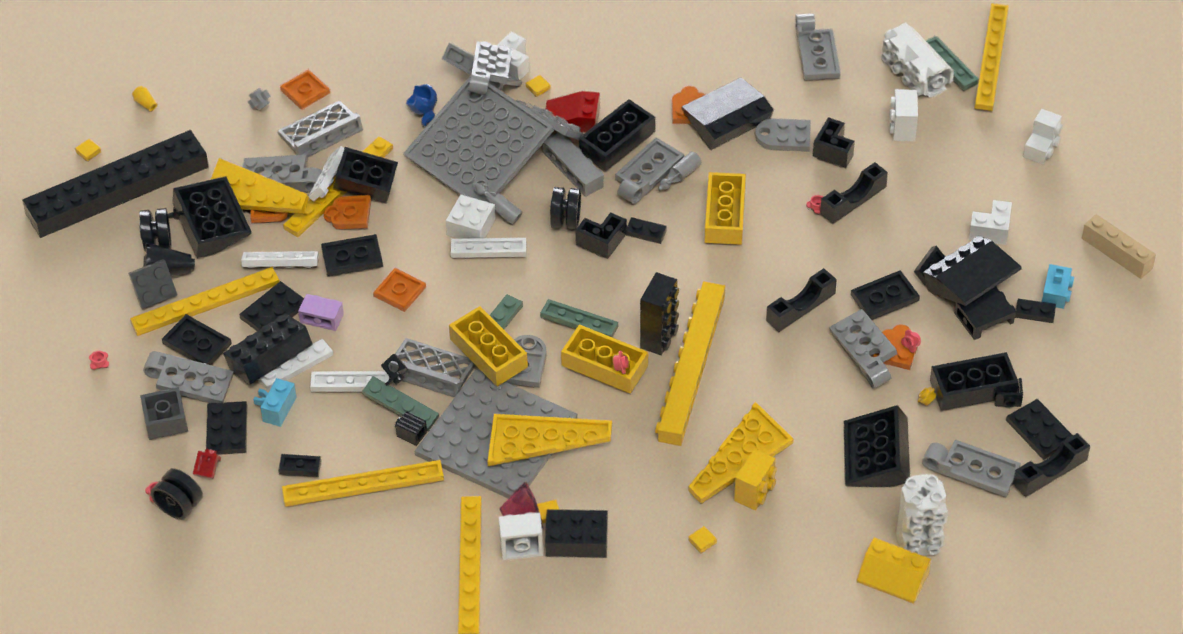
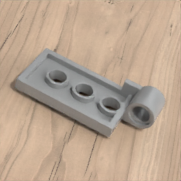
(828, 56)
(489, 64)
(557, 122)
(645, 159)
(301, 180)
(160, 363)
(870, 367)
(941, 461)

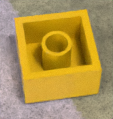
(755, 480)

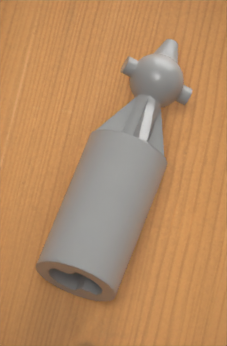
(681, 170)
(502, 205)

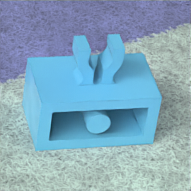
(1057, 285)
(277, 402)

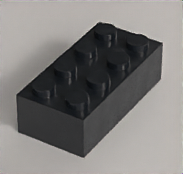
(617, 134)
(659, 314)
(267, 348)
(973, 380)

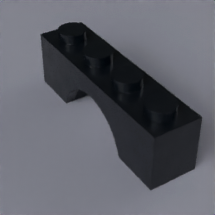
(870, 182)
(817, 290)
(1069, 455)

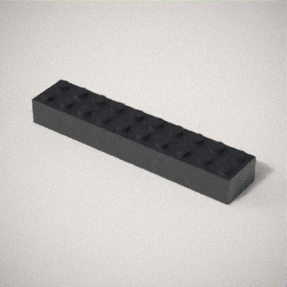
(115, 183)

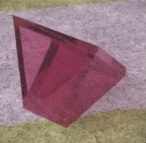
(521, 502)

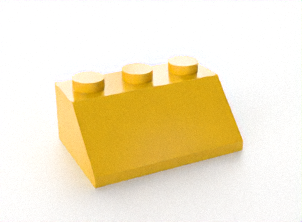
(894, 570)

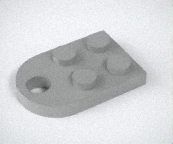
(784, 134)
(536, 360)

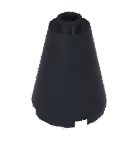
(177, 262)

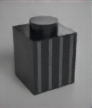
(411, 428)

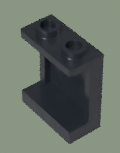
(985, 312)

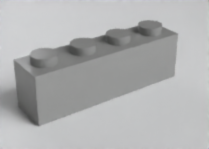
(573, 163)

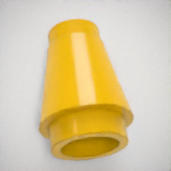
(143, 97)

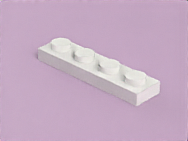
(326, 177)
(488, 247)
(273, 259)
(301, 362)
(344, 380)

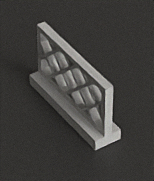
(464, 60)
(324, 136)
(426, 376)

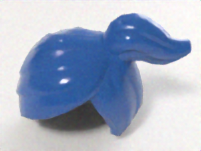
(423, 102)

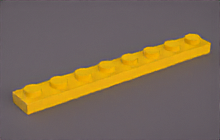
(991, 57)
(315, 209)
(204, 301)
(362, 483)
(470, 565)

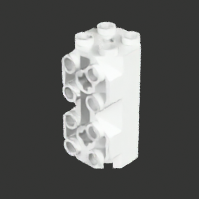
(921, 65)
(922, 515)

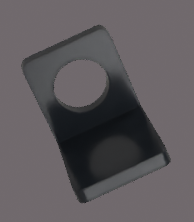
(395, 377)
(1010, 399)

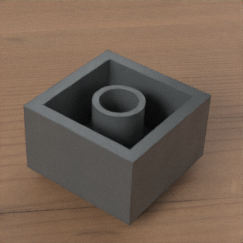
(164, 413)

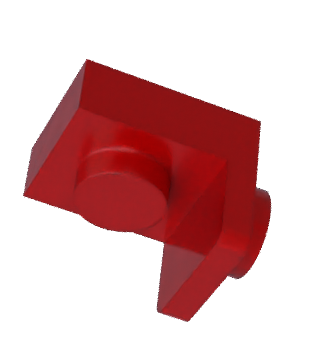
(206, 463)

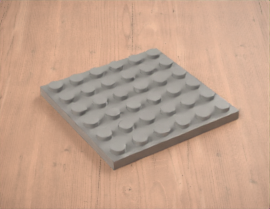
(478, 141)
(465, 428)

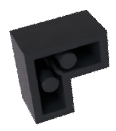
(832, 145)
(601, 237)

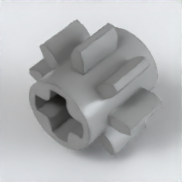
(259, 99)

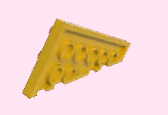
(260, 192)
(756, 432)
(532, 436)

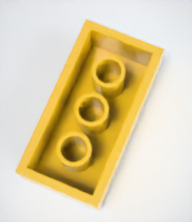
(725, 208)
(488, 346)
(593, 355)

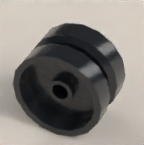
(562, 207)
(158, 229)
(176, 494)

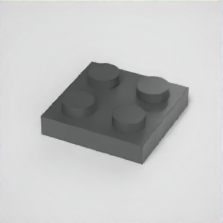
(152, 284)

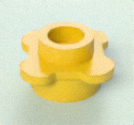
(927, 395)

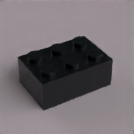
(365, 174)
(576, 533)

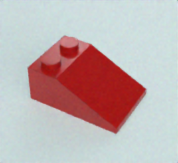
(577, 108)

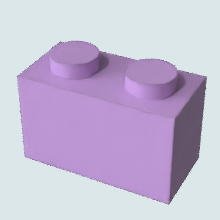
(321, 312)

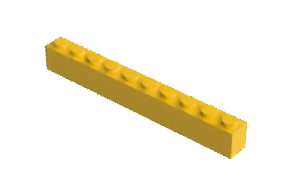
(691, 364)

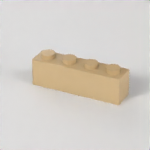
(1118, 246)

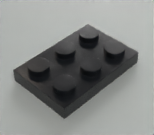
(351, 255)
(885, 295)
(271, 305)
(196, 340)
(227, 427)
(1039, 428)

